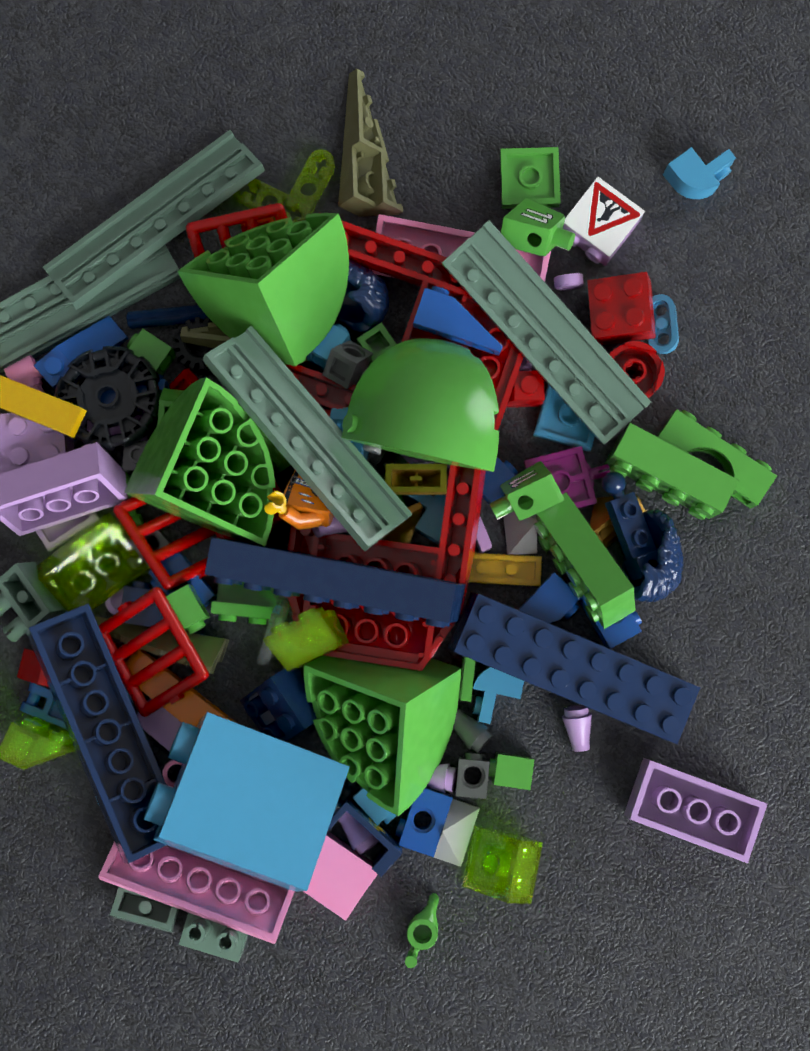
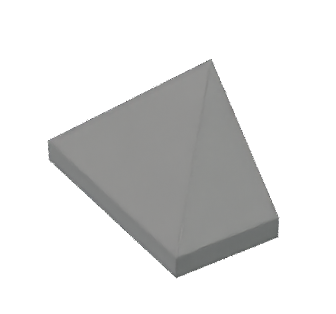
(520, 535)
(456, 832)

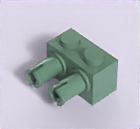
(28, 598)
(143, 910)
(213, 938)

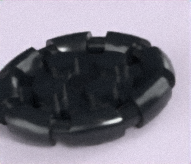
(127, 399)

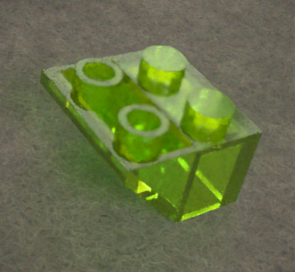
(306, 640)
(33, 743)

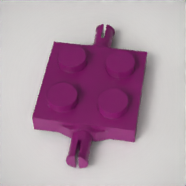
(572, 474)

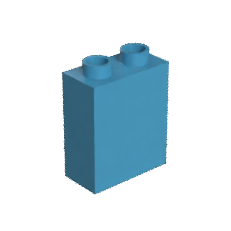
(247, 801)

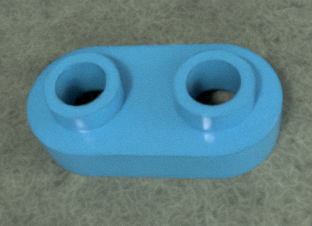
(665, 325)

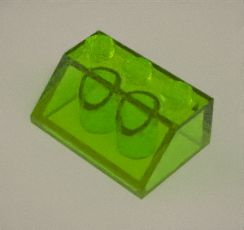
(92, 565)

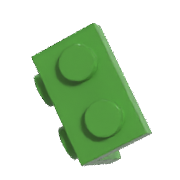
(237, 601)

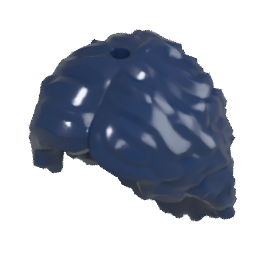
(365, 299)
(667, 575)

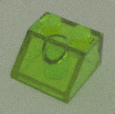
(502, 865)

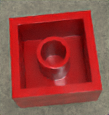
(621, 308)

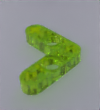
(295, 199)

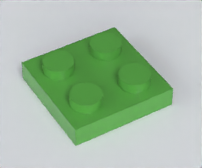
(530, 175)

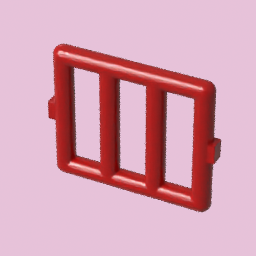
(222, 222)
(154, 558)
(184, 648)

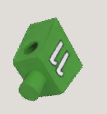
(536, 228)
(537, 491)

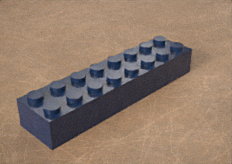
(336, 580)
(573, 667)
(101, 725)

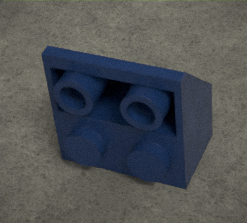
(280, 705)

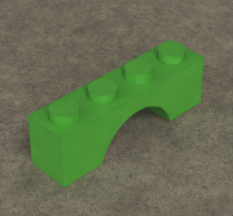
(689, 436)

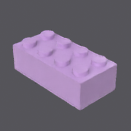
(28, 442)
(60, 489)
(695, 810)

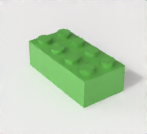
(671, 473)
(586, 562)

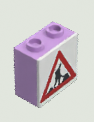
(602, 221)

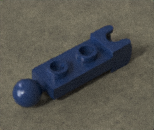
(629, 526)

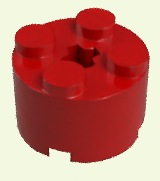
(644, 363)

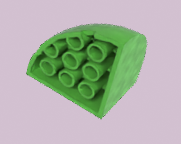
(279, 280)
(427, 404)
(208, 465)
(384, 722)

